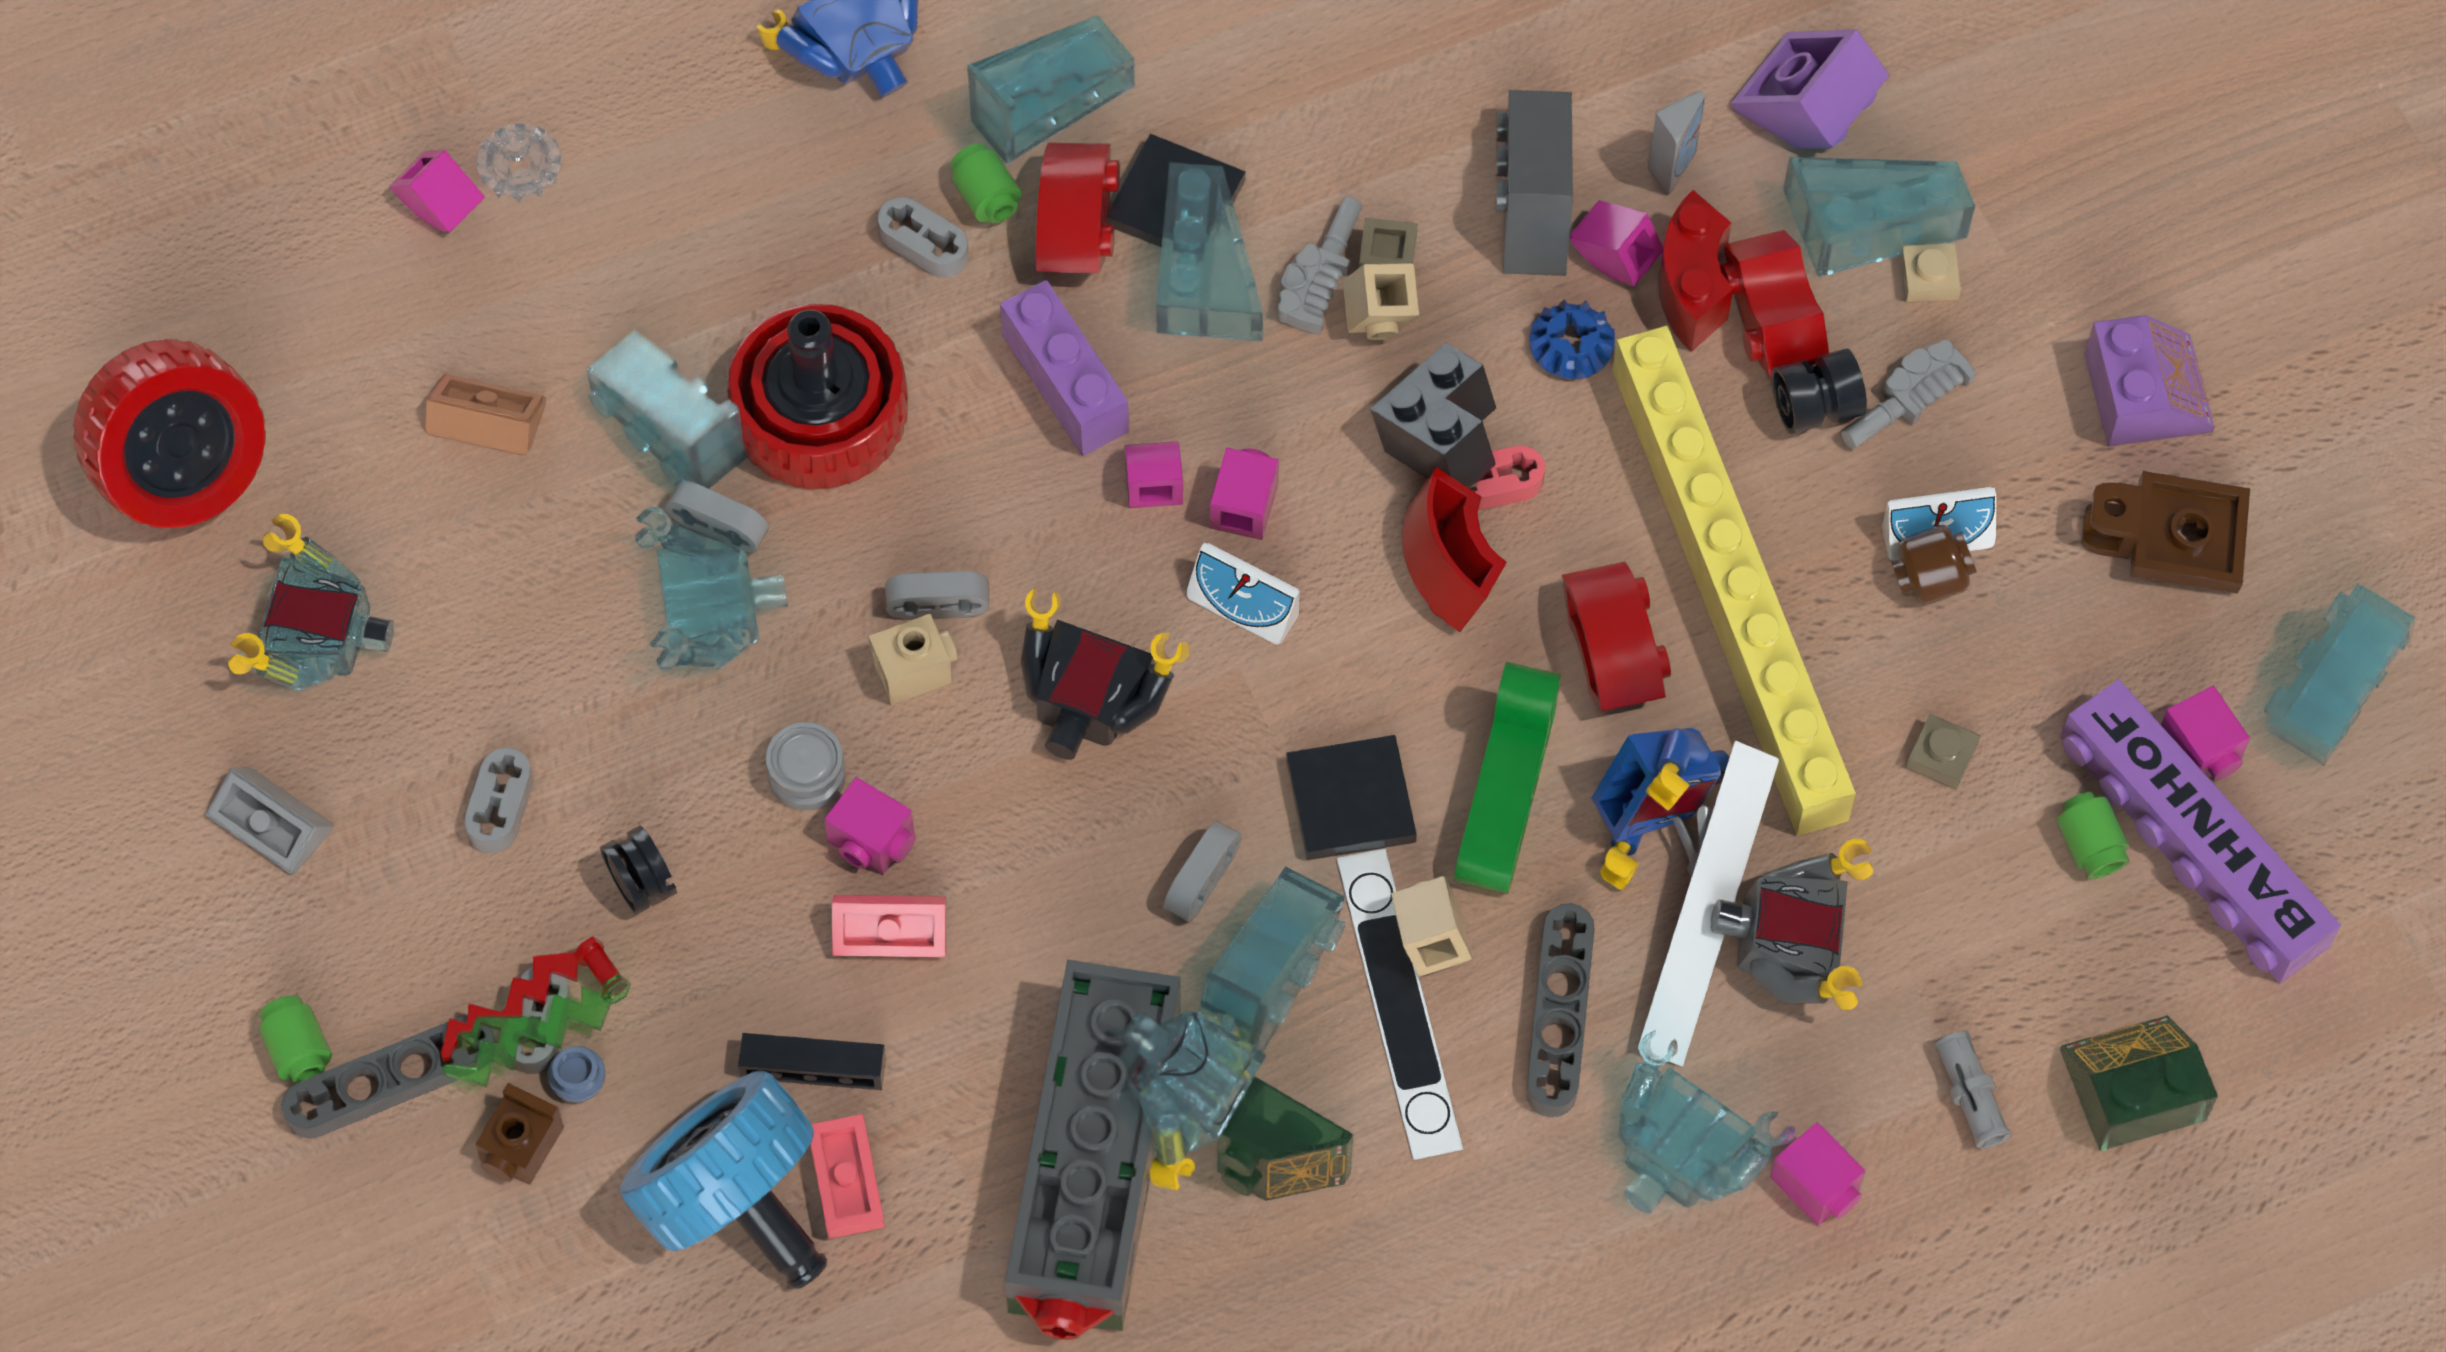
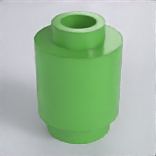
(985, 183)
(2093, 835)
(293, 1039)

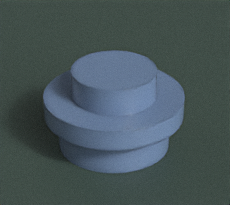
(576, 1074)

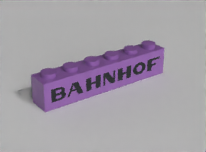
(2199, 832)

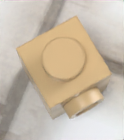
(1380, 299)
(912, 658)
(1431, 926)

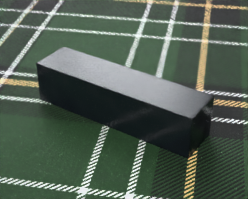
(814, 1061)

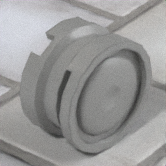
(805, 766)

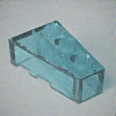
(1047, 85)
(1203, 261)
(666, 412)
(2339, 672)
(1274, 956)

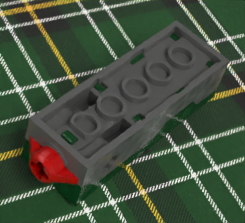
(1087, 1157)

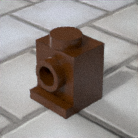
(525, 1155)

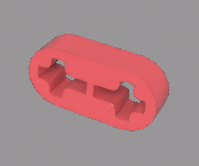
(1501, 487)

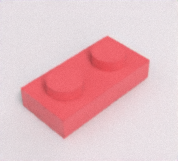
(889, 925)
(846, 1177)

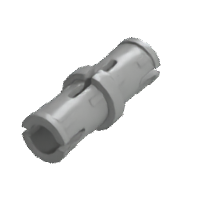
(1972, 1090)

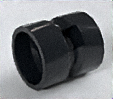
(1825, 389)

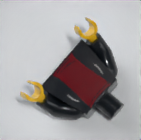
(1090, 682)

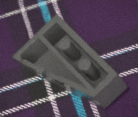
(1536, 181)

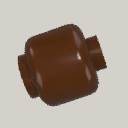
(1934, 564)

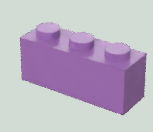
(1064, 368)

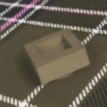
(1388, 242)
(1943, 751)

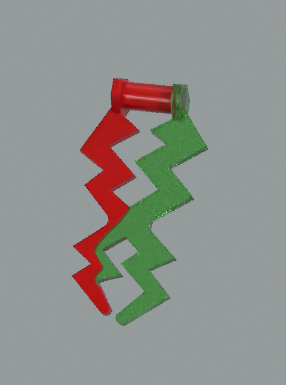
(515, 1026)

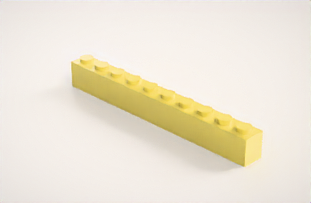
(1733, 581)

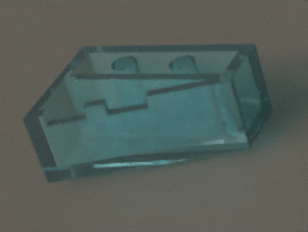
(1872, 207)

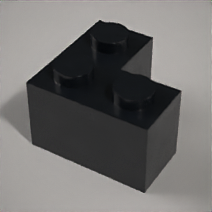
(1439, 417)

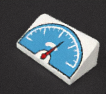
(1962, 511)
(1243, 594)

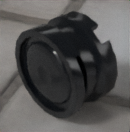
(642, 865)

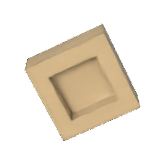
(1930, 272)

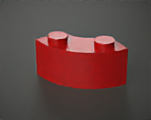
(1074, 207)
(1690, 278)
(1775, 300)
(1447, 549)
(1615, 636)

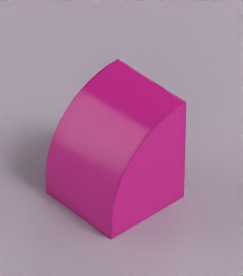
(437, 190)
(1618, 241)
(1154, 474)

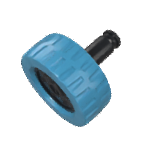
(722, 1169)

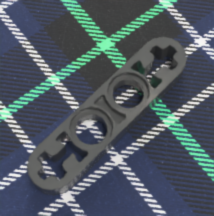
(1560, 1009)
(386, 1068)

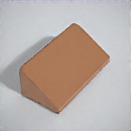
(484, 414)

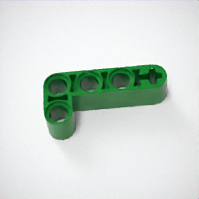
(1508, 777)

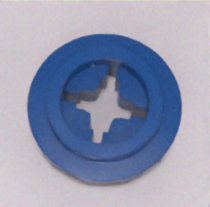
(1558, 355)

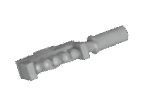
(1313, 276)
(1912, 387)

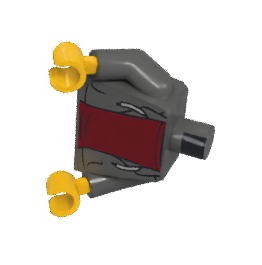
(1795, 928)

